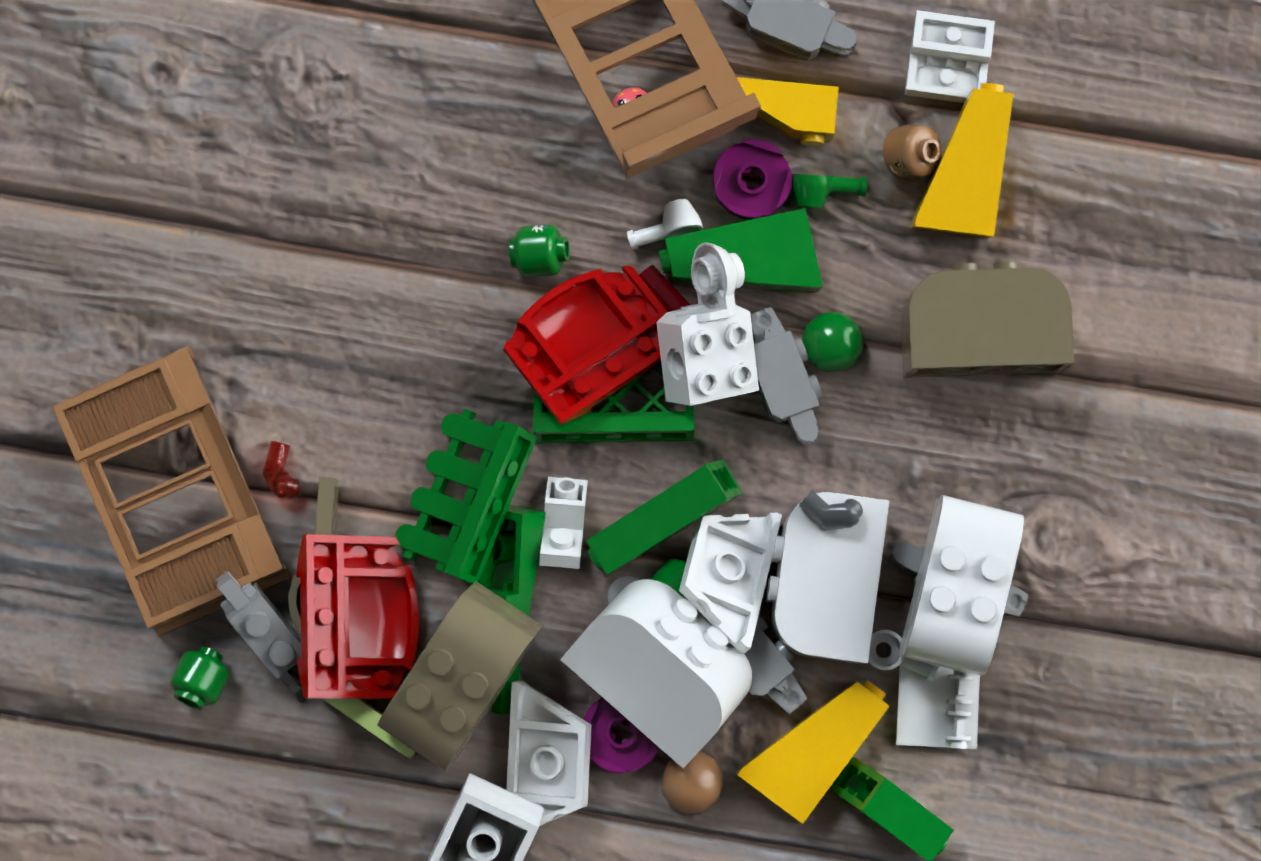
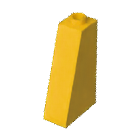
(969, 175)
(813, 753)

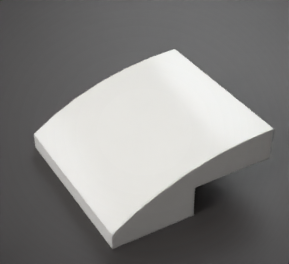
(948, 56)

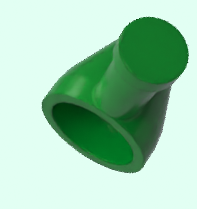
(814, 189)

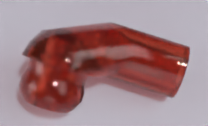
(275, 473)

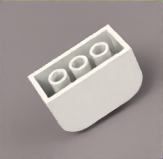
(828, 582)
(962, 586)
(662, 667)
(487, 825)

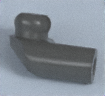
(834, 515)

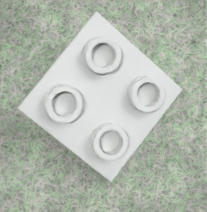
(938, 710)

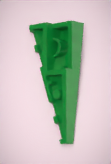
(512, 572)

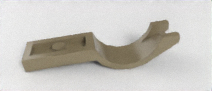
(325, 525)

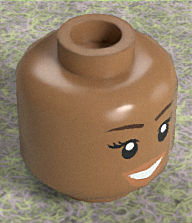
(912, 150)

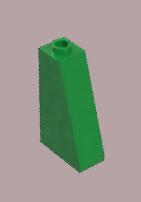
(773, 250)
(663, 516)

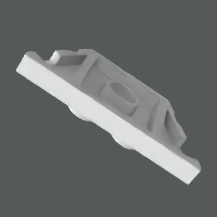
(730, 572)
(547, 753)

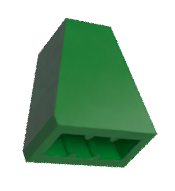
(892, 809)

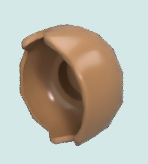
(695, 786)

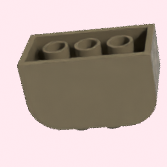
(987, 323)
(459, 675)

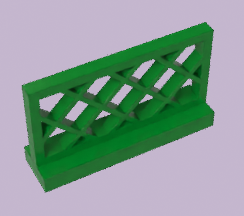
(620, 425)

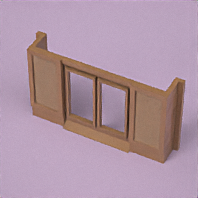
(669, 117)
(178, 578)

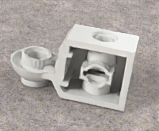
(710, 344)

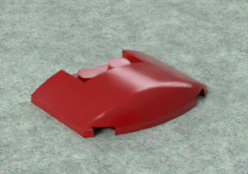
(587, 340)
(355, 617)

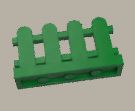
(485, 504)

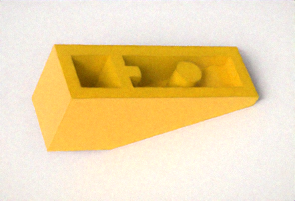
(796, 108)

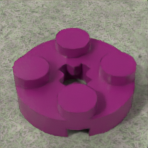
(740, 160)
(605, 751)

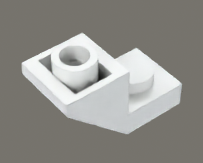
(563, 522)

